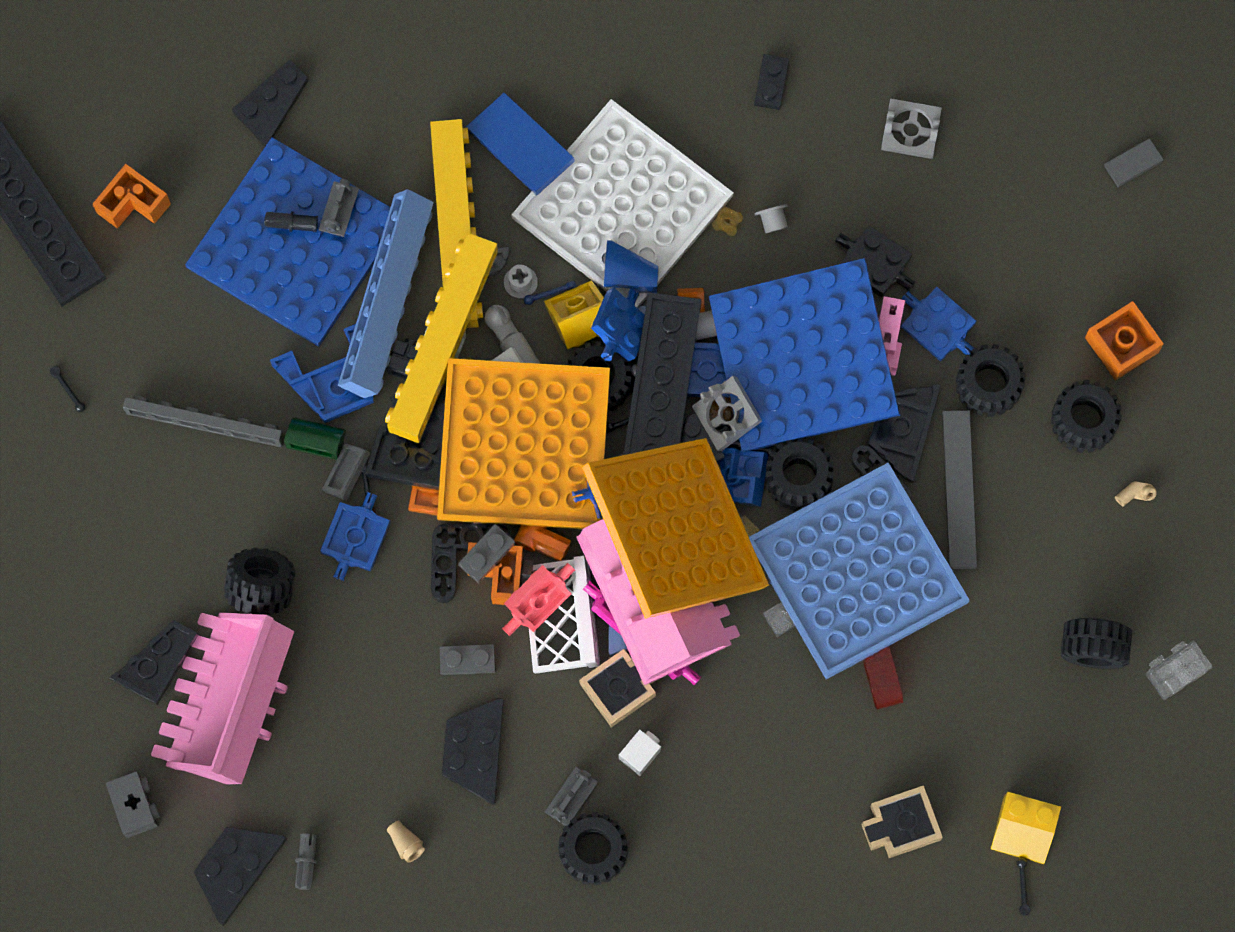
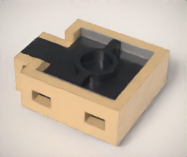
(617, 688)
(902, 823)

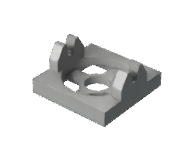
(924, 150)
(750, 419)

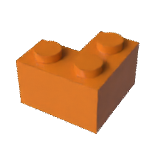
(130, 192)
(505, 574)

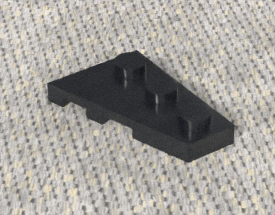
(270, 102)
(402, 462)
(156, 665)

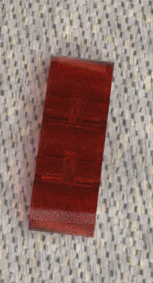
(883, 679)

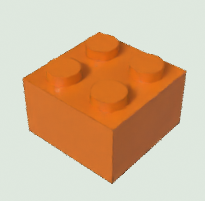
(1124, 340)

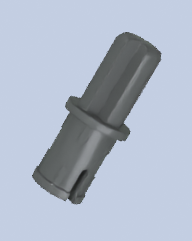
(305, 861)

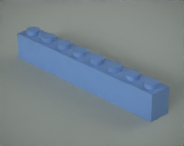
(386, 294)

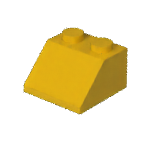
(575, 313)
(1025, 827)

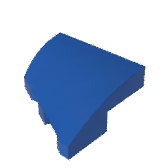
(629, 270)
(744, 475)

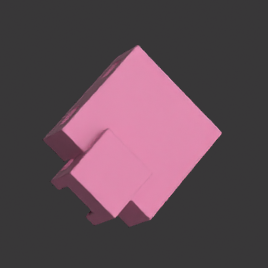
(890, 322)

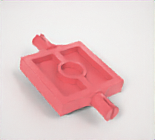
(537, 598)

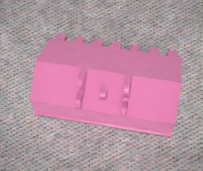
(660, 642)
(227, 696)

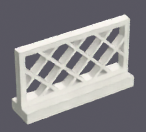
(585, 621)

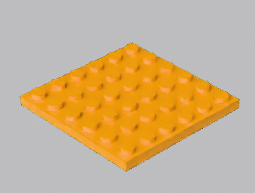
(521, 442)
(675, 527)

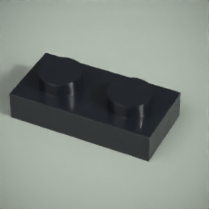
(771, 81)

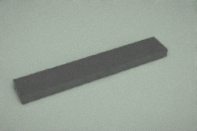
(959, 490)

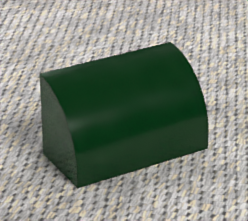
(314, 438)

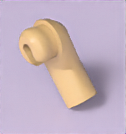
(1136, 490)

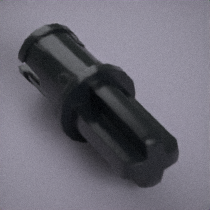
(291, 221)

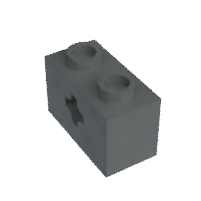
(121, 792)

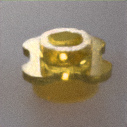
(729, 228)

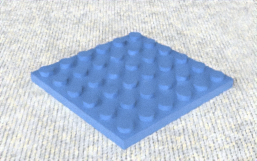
(857, 570)

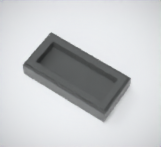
(1133, 162)
(346, 471)

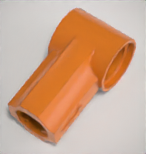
(543, 541)

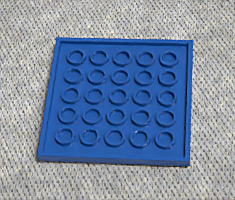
(288, 275)
(806, 353)

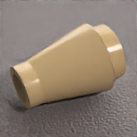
(406, 843)

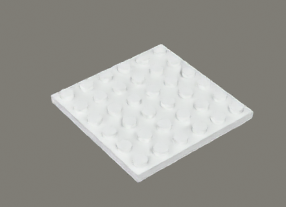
(623, 190)

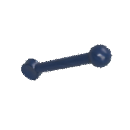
(529, 299)

